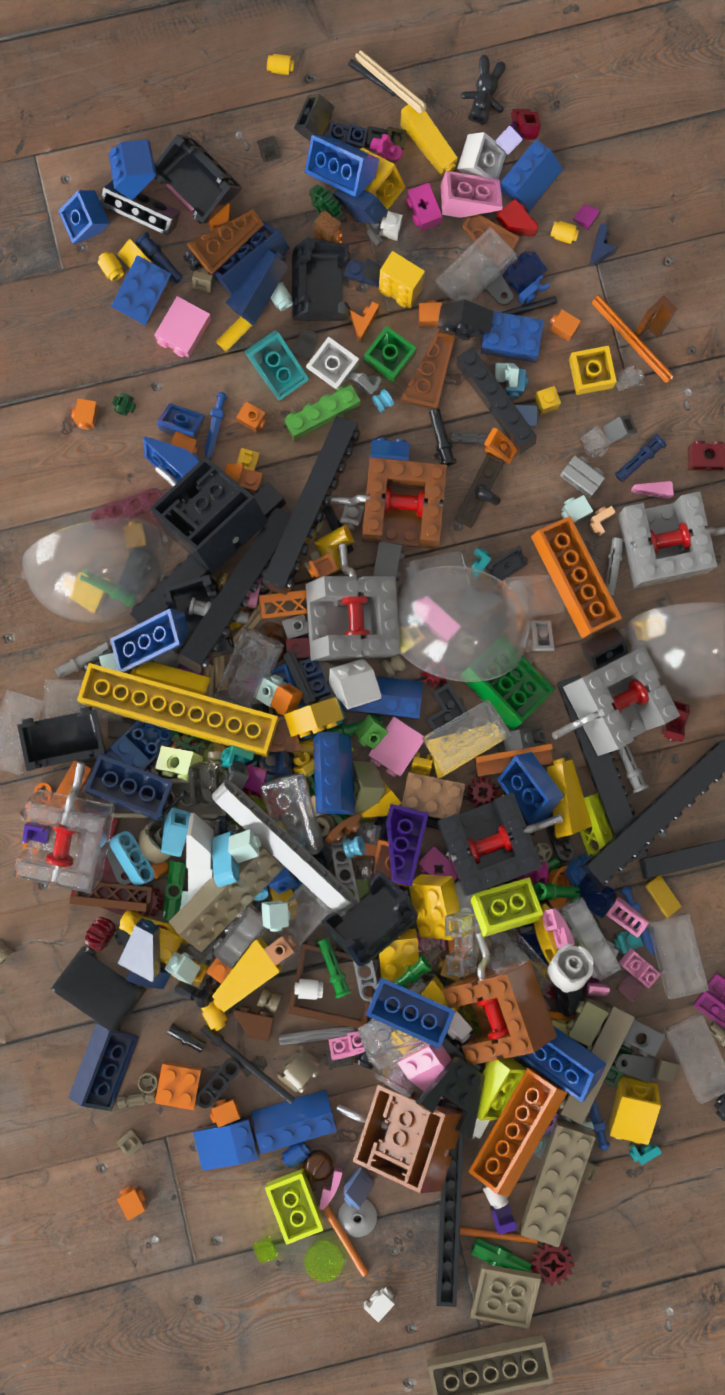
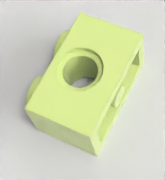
(170, 758)

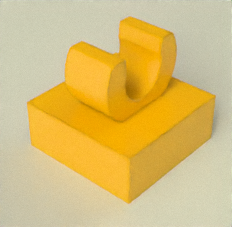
(248, 459)
(421, 765)
(304, 766)

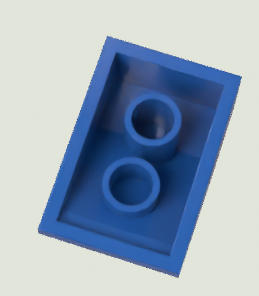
(172, 458)
(226, 1145)

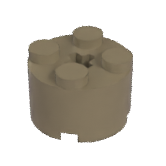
(151, 842)
(299, 1069)

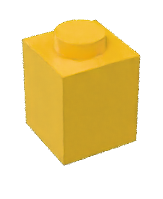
(547, 400)

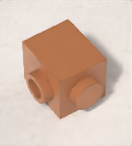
(281, 948)

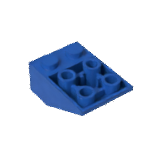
(140, 744)

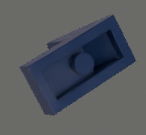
(601, 249)
(363, 272)
(276, 765)

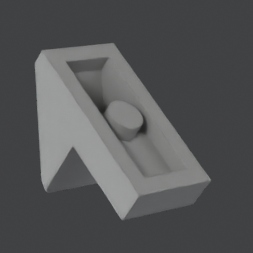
(542, 636)

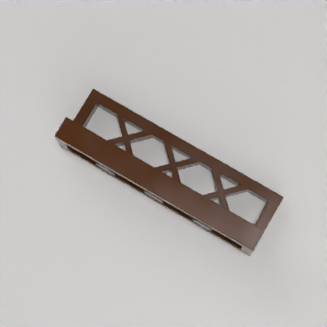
(657, 317)
(115, 903)

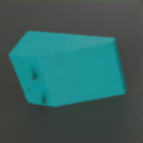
(276, 365)

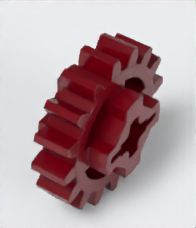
(561, 1264)

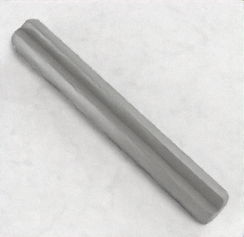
(314, 1035)

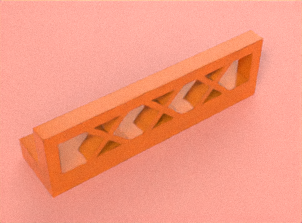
(281, 598)
(498, 762)

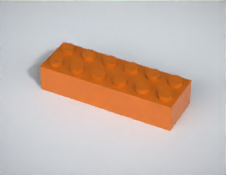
(576, 577)
(517, 1132)

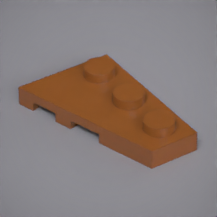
(477, 225)

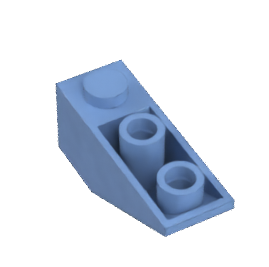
(358, 1187)

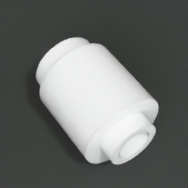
(308, 989)
(494, 1199)

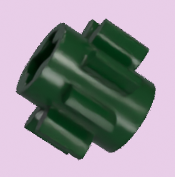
(123, 404)

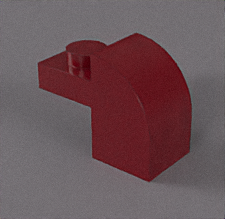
(527, 123)
(675, 729)

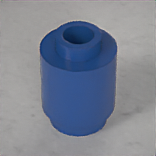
(296, 1154)

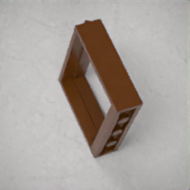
(323, 1015)

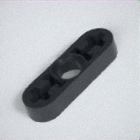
(558, 849)

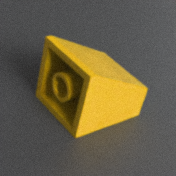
(387, 182)
(634, 1110)

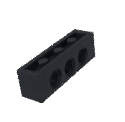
(141, 209)

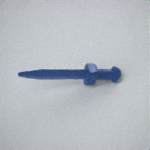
(217, 414)
(645, 935)
(599, 1125)

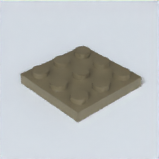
(505, 1296)

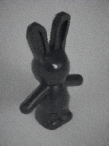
(486, 87)

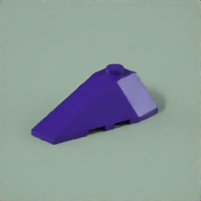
(405, 839)

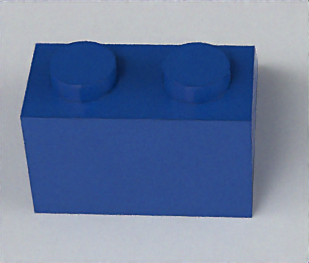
(83, 216)
(390, 450)

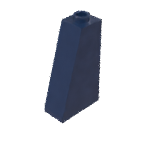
(258, 287)

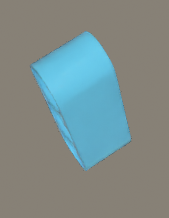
(123, 854)
(224, 865)

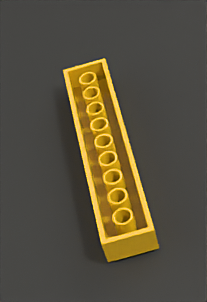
(178, 709)

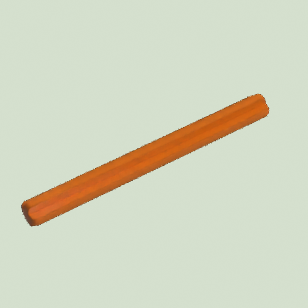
(628, 334)

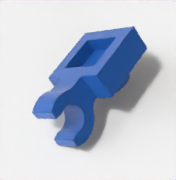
(529, 293)
(574, 871)

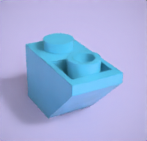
(175, 832)

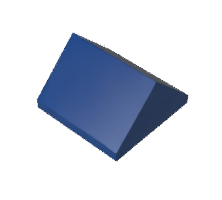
(180, 420)

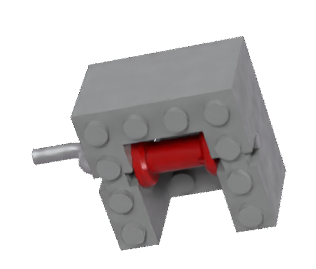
(653, 540)
(353, 632)
(619, 702)

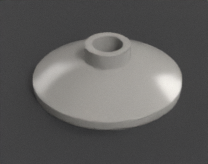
(364, 1226)

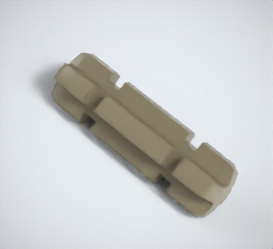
(136, 1100)

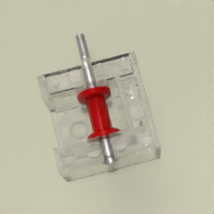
(76, 840)

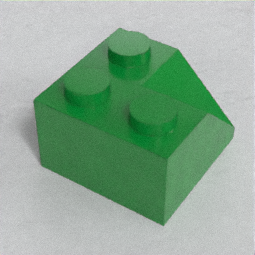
(390, 354)

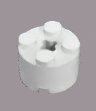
(571, 968)

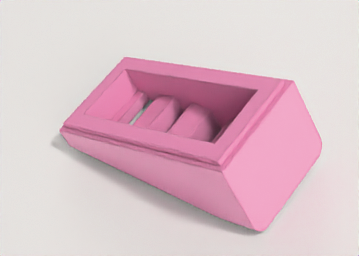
(658, 489)
(624, 922)

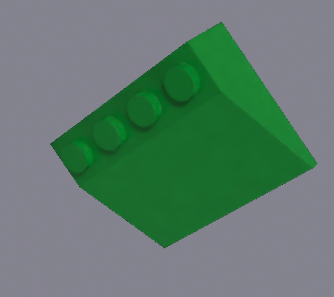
(515, 693)

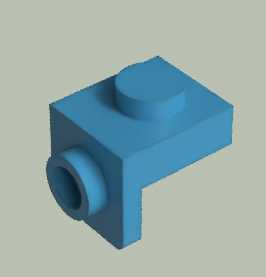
(515, 392)

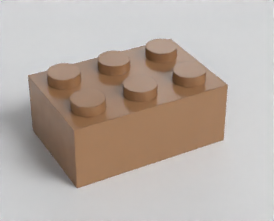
(432, 795)

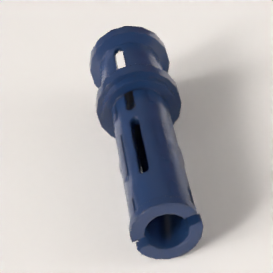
(154, 252)
(647, 452)

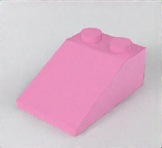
(469, 195)
(424, 1065)

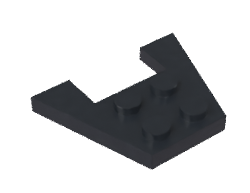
(460, 1086)

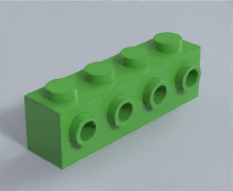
(322, 413)

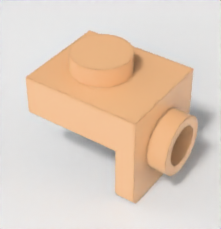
(602, 515)

